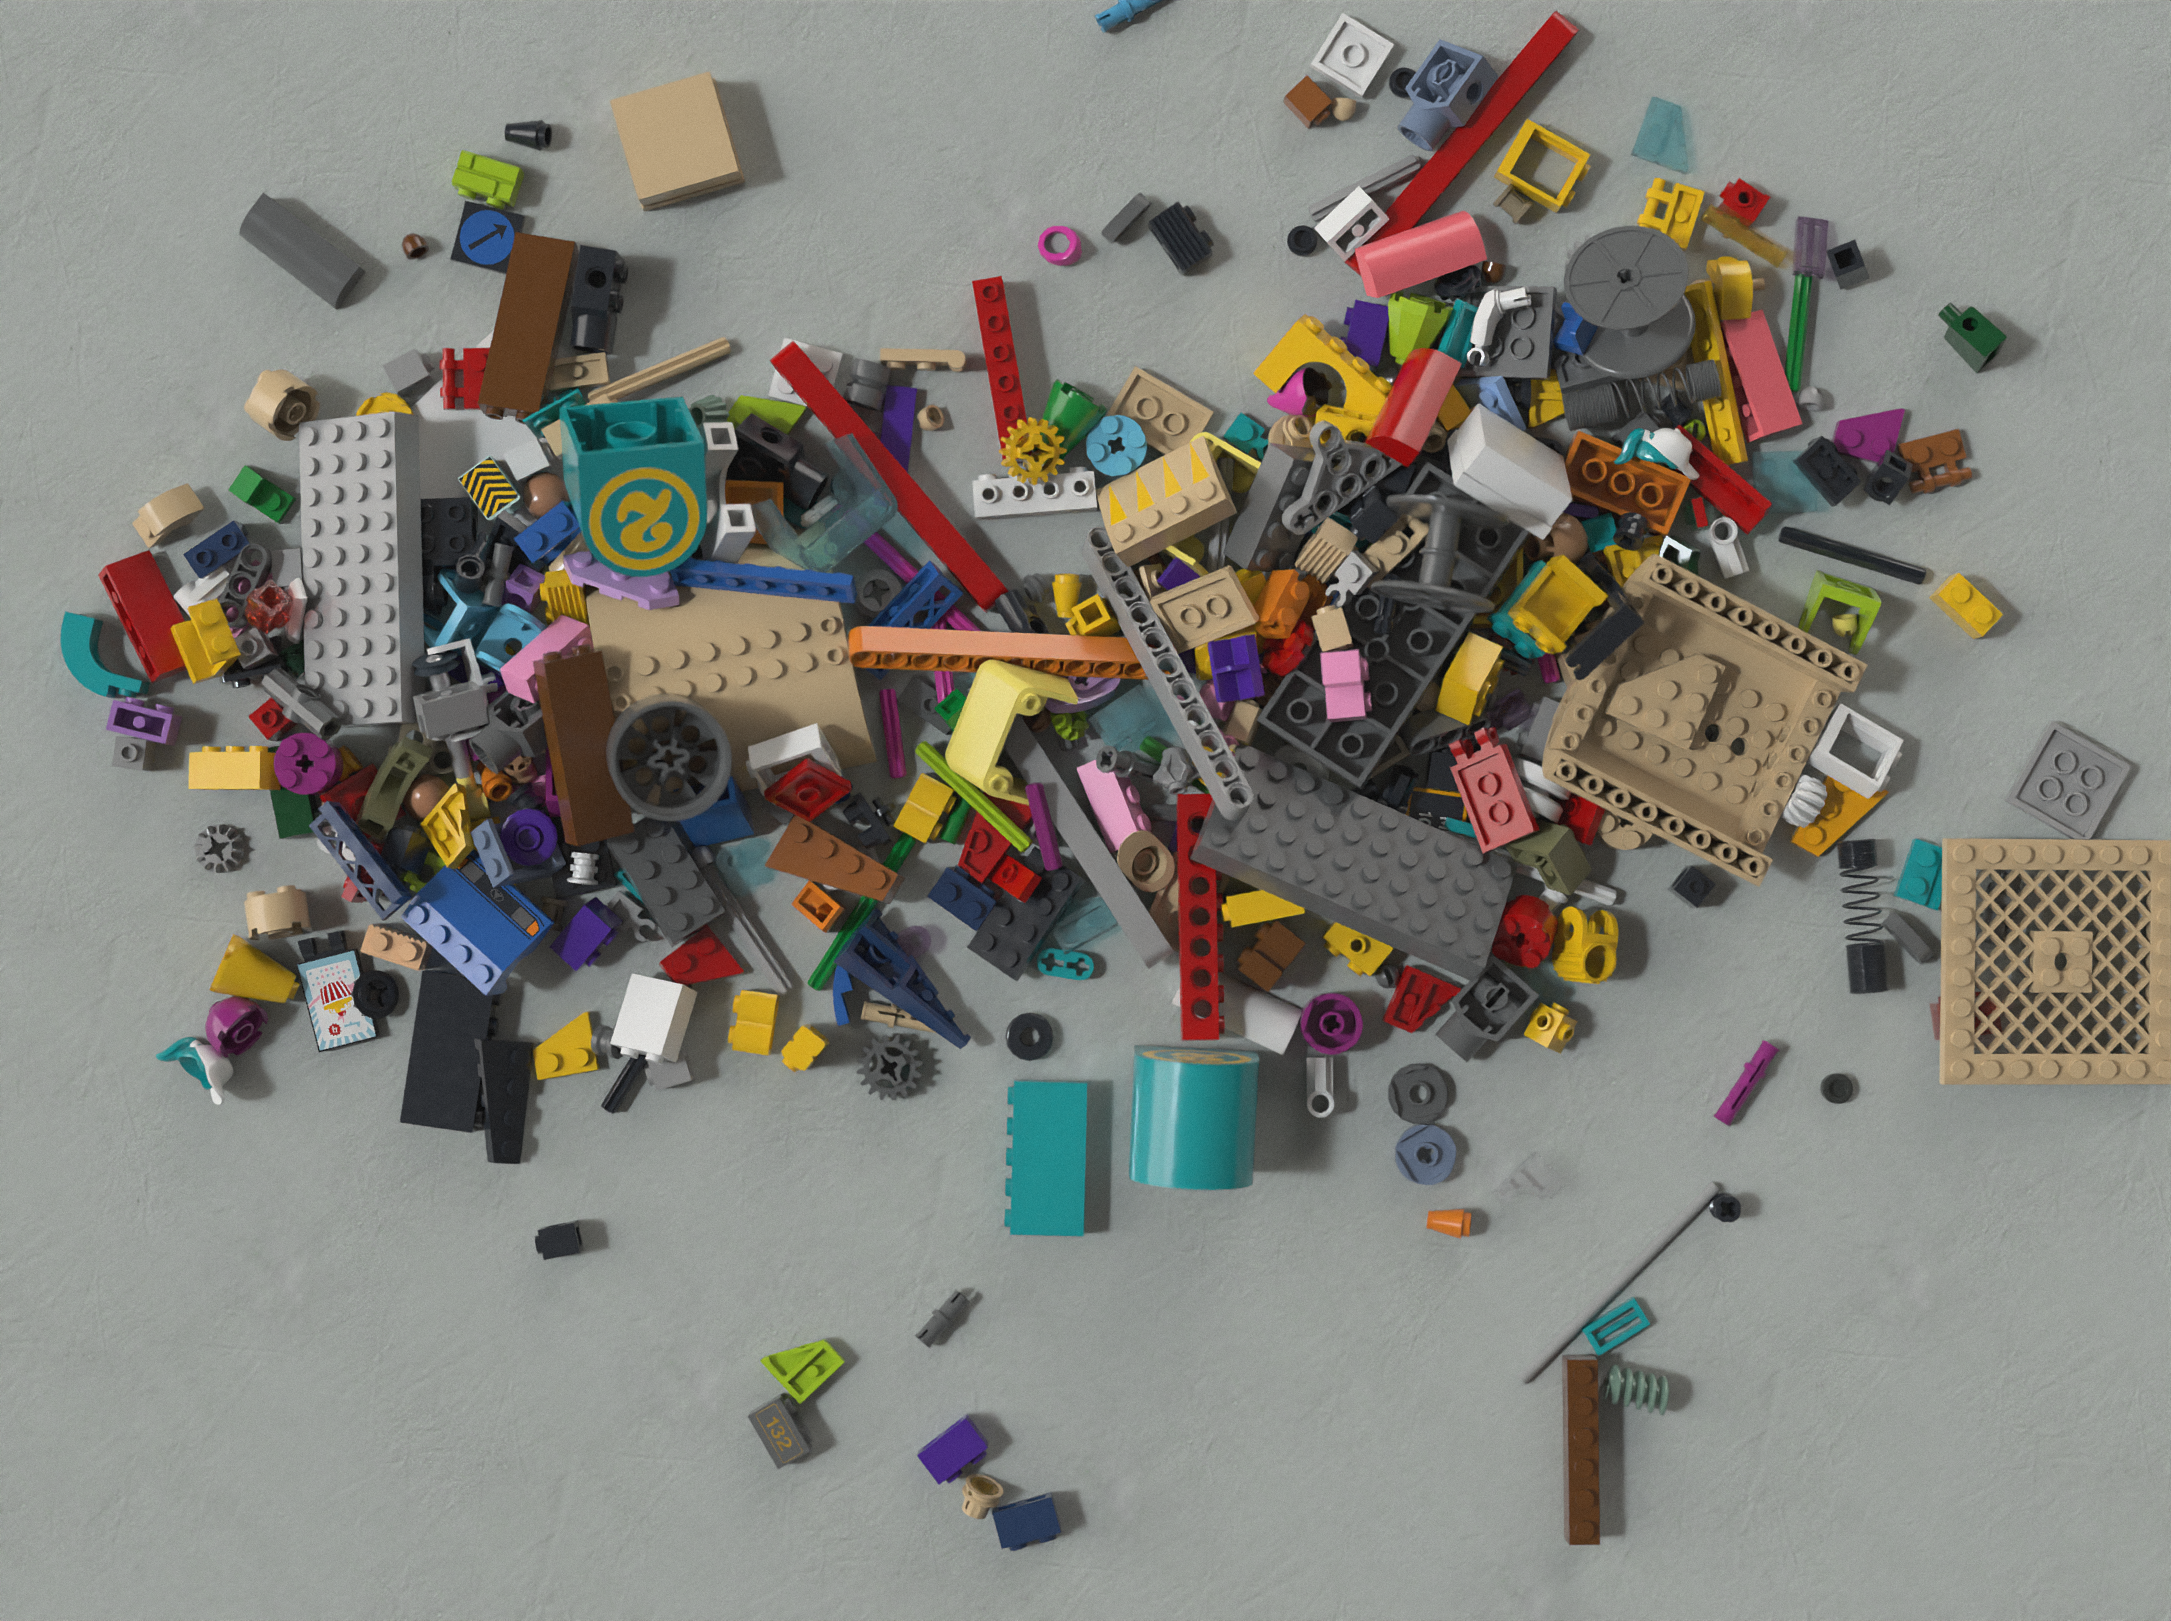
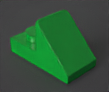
(262, 494)

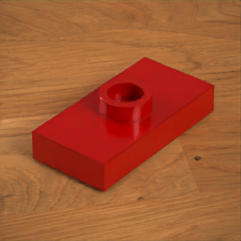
(1015, 878)

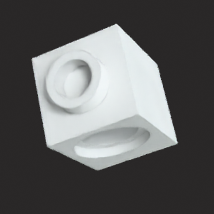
(529, 460)

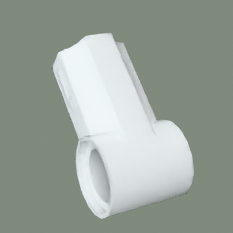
(1727, 551)
(203, 589)
(1319, 1082)

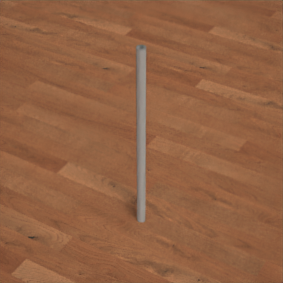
(1617, 1284)

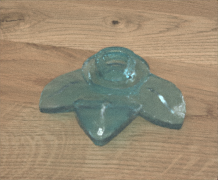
(749, 866)

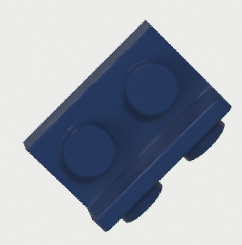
(217, 549)
(962, 897)

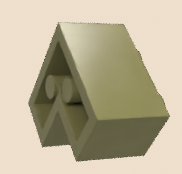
(1554, 855)

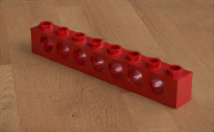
(1191, 1026)

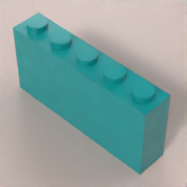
(1047, 1158)

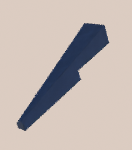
(882, 964)

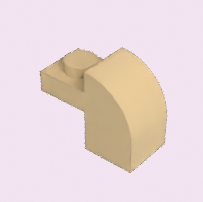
(166, 513)

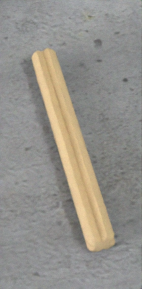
(664, 370)

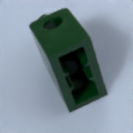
(1972, 335)

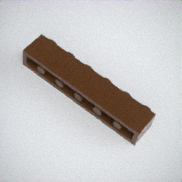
(1581, 1449)

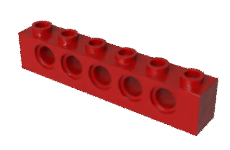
(999, 356)

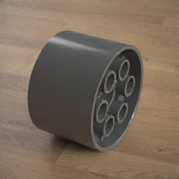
(684, 802)

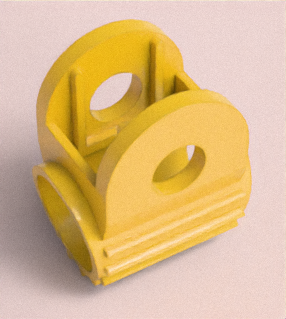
(1585, 953)

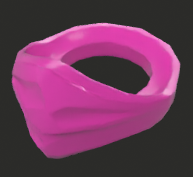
(1070, 256)

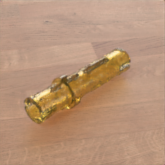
(1743, 235)

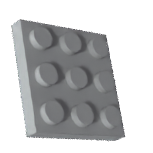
(2067, 782)

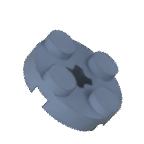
(1408, 1149)

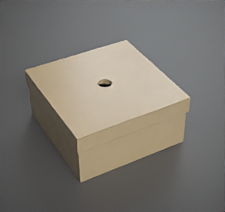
(677, 141)

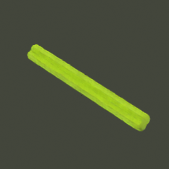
(974, 797)

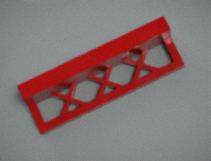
(1725, 488)

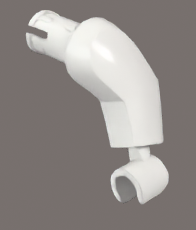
(1488, 315)

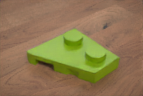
(776, 413)
(804, 1367)

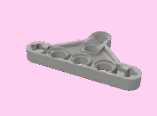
(1328, 480)

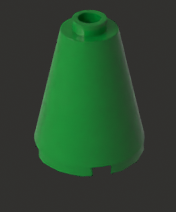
(1072, 415)

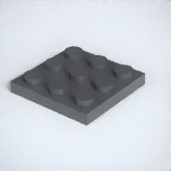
(1521, 337)

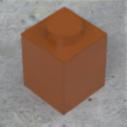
(1308, 102)

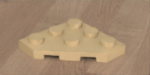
(1668, 699)

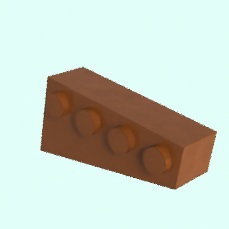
(825, 859)

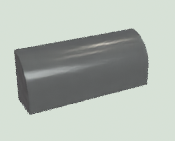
(300, 251)

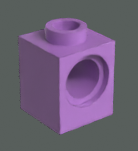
(523, 588)

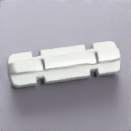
(818, 510)

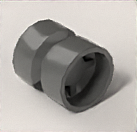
(867, 384)

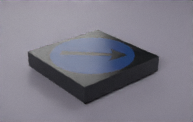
(486, 237)

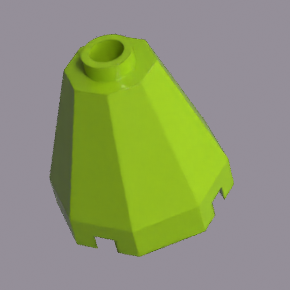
(1414, 323)

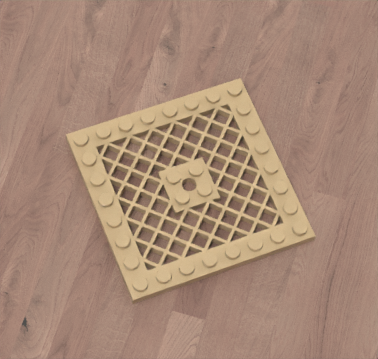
(1959, 976)

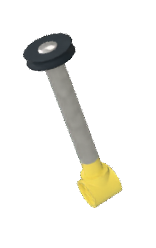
(437, 668)

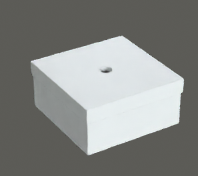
(1509, 471)

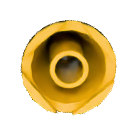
(253, 974)

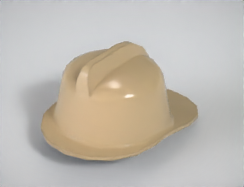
(1145, 861)

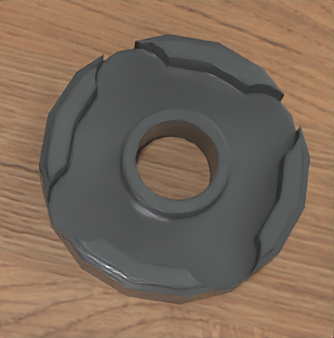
(1435, 1098)

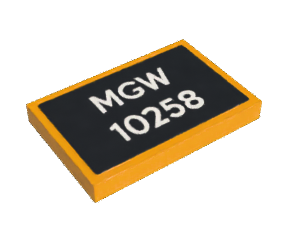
(1435, 806)

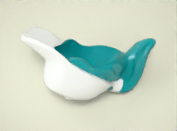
(1659, 446)
(202, 1063)

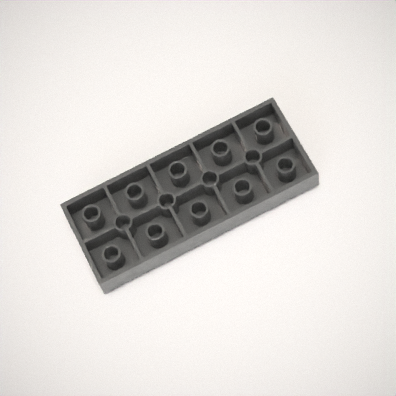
(1399, 663)
(1360, 864)

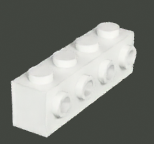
(1011, 498)

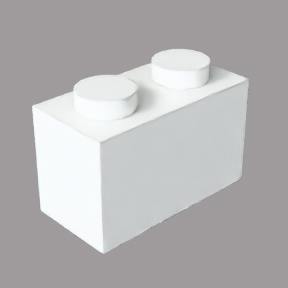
(1351, 223)

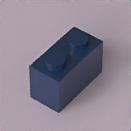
(1027, 1521)

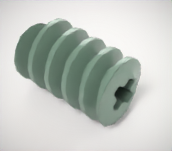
(1636, 1388)

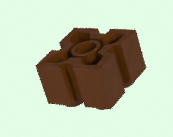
(1269, 955)

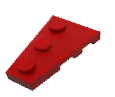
(985, 844)

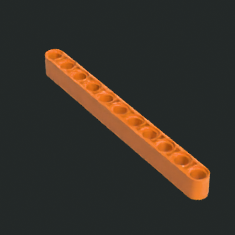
(969, 649)

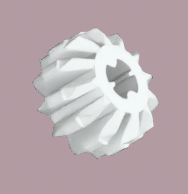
(1805, 801)

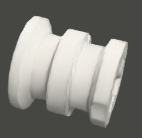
(583, 868)

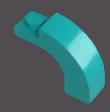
(80, 651)

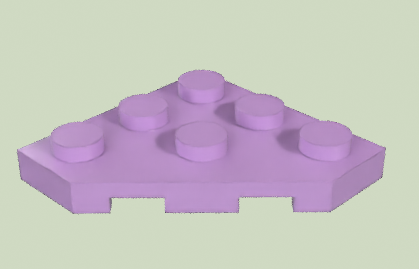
(650, 591)

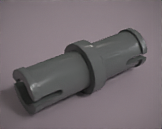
(498, 575)
(942, 1318)

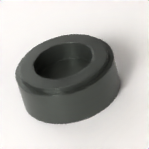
(1836, 1088)

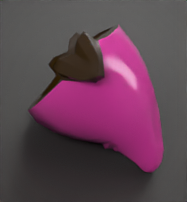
(1302, 393)

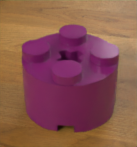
(312, 780)
(1339, 1038)

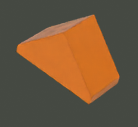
(818, 906)

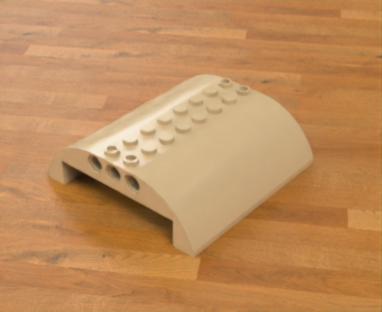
(744, 657)

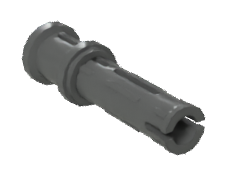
(1124, 764)

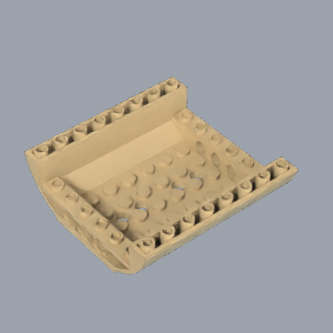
(1770, 695)

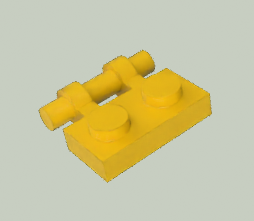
(1680, 214)

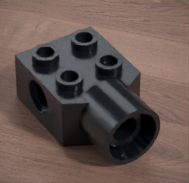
(595, 308)
(775, 457)

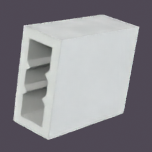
(653, 1019)

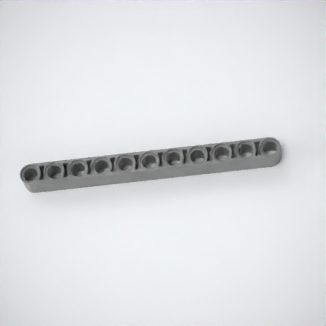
(1171, 684)
(1087, 846)

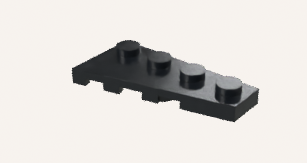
(505, 1082)

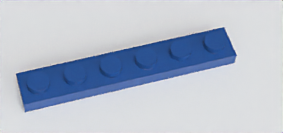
(765, 580)

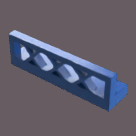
(913, 599)

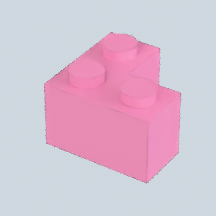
(1344, 685)

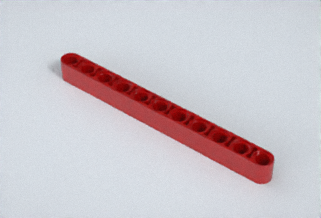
(1468, 139)
(911, 500)

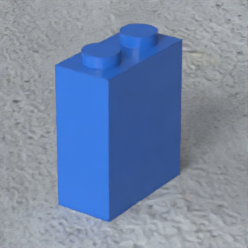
(723, 821)

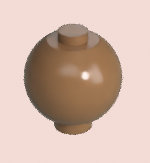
(1565, 539)

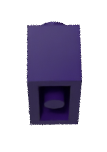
(1366, 331)
(586, 934)
(953, 1450)

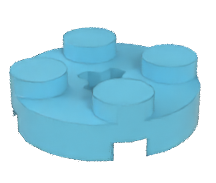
(1122, 462)

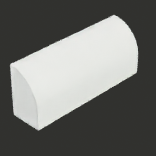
(1249, 1012)

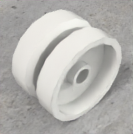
(1539, 789)

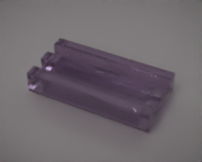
(1808, 269)

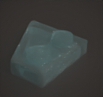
(1662, 136)
(1083, 923)

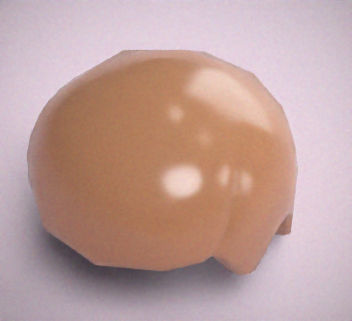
(544, 493)
(424, 796)

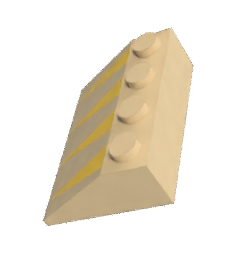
(1164, 502)

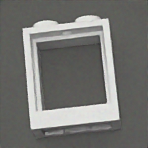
(1866, 732)
(786, 748)

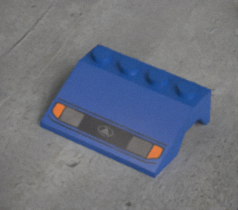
(476, 925)

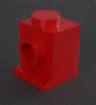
(1733, 207)

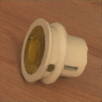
(980, 1495)

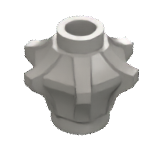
(1176, 771)

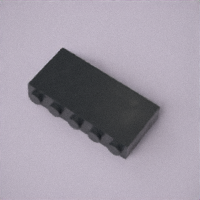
(443, 1060)

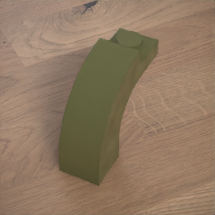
(390, 786)

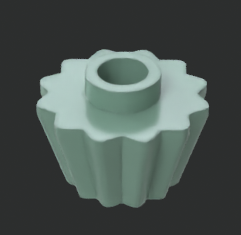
(709, 410)

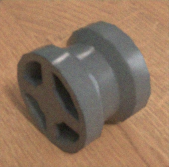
(601, 1042)

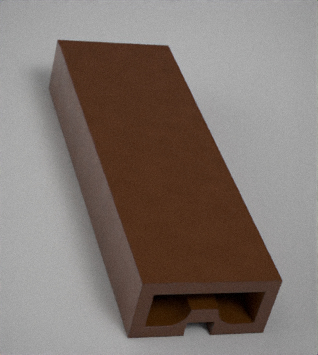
(528, 327)
(577, 729)

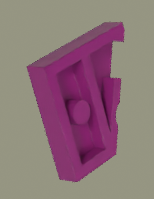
(1868, 435)

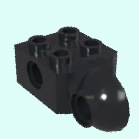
(447, 534)

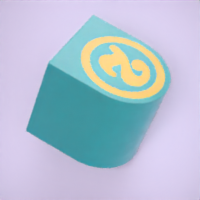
(636, 482)
(1193, 1117)

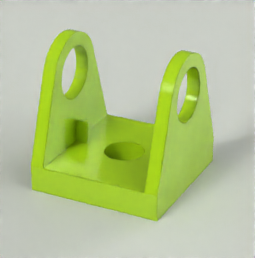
(1846, 592)

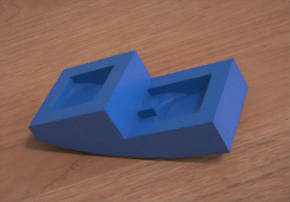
(841, 984)

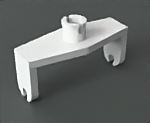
(473, 674)

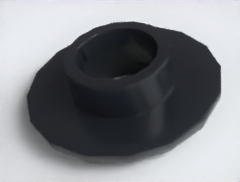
(1024, 1051)

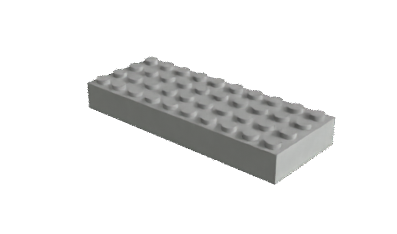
(362, 565)

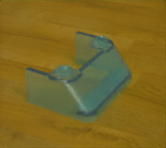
(861, 510)

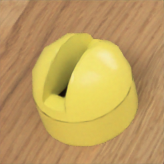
(1844, 623)

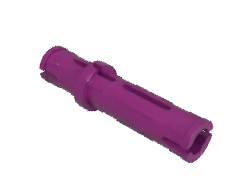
(1746, 1083)

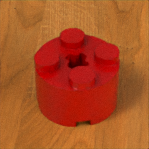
(1525, 932)

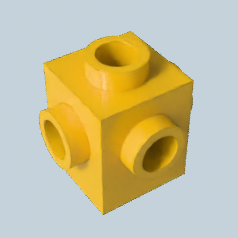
(1551, 1026)

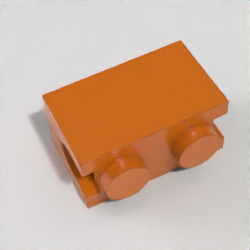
(1281, 604)

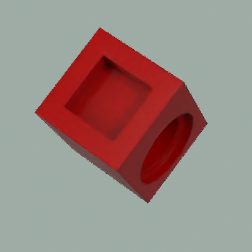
(271, 720)

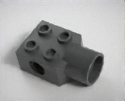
(513, 731)
(1486, 1009)

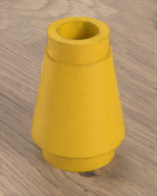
(1066, 593)

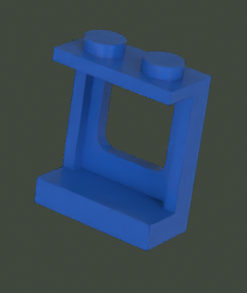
(550, 534)

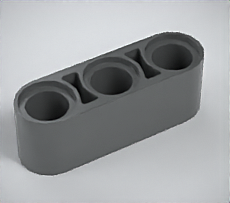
(245, 570)
(1434, 731)

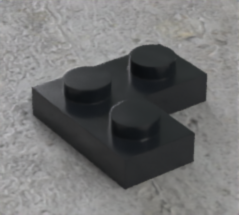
(505, 530)

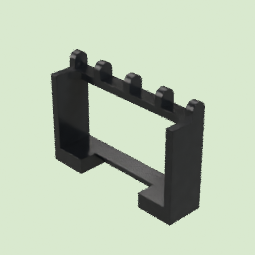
(1611, 631)

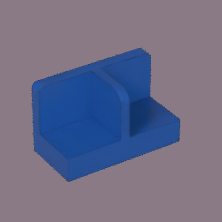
(1574, 333)

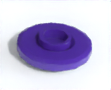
(529, 837)

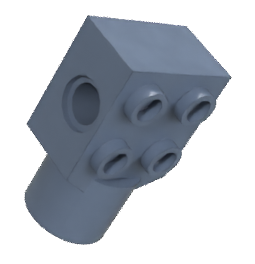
(1445, 93)

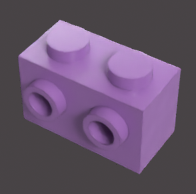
(143, 722)

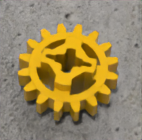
(1032, 463)

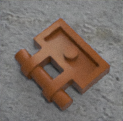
(1933, 452)

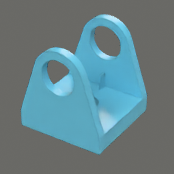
(467, 621)
(508, 625)

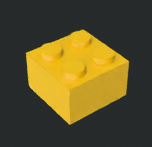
(1470, 679)

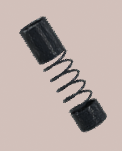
(1865, 960)

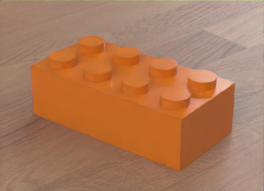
(1623, 488)

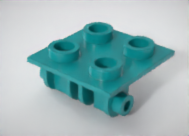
(551, 412)

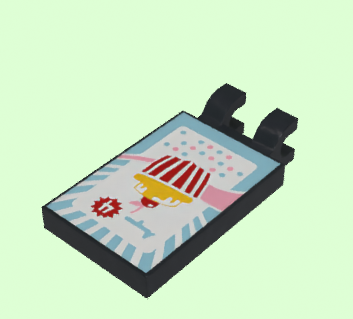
(327, 987)

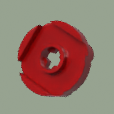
(1285, 653)

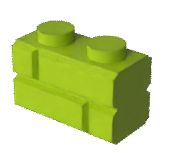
(487, 179)

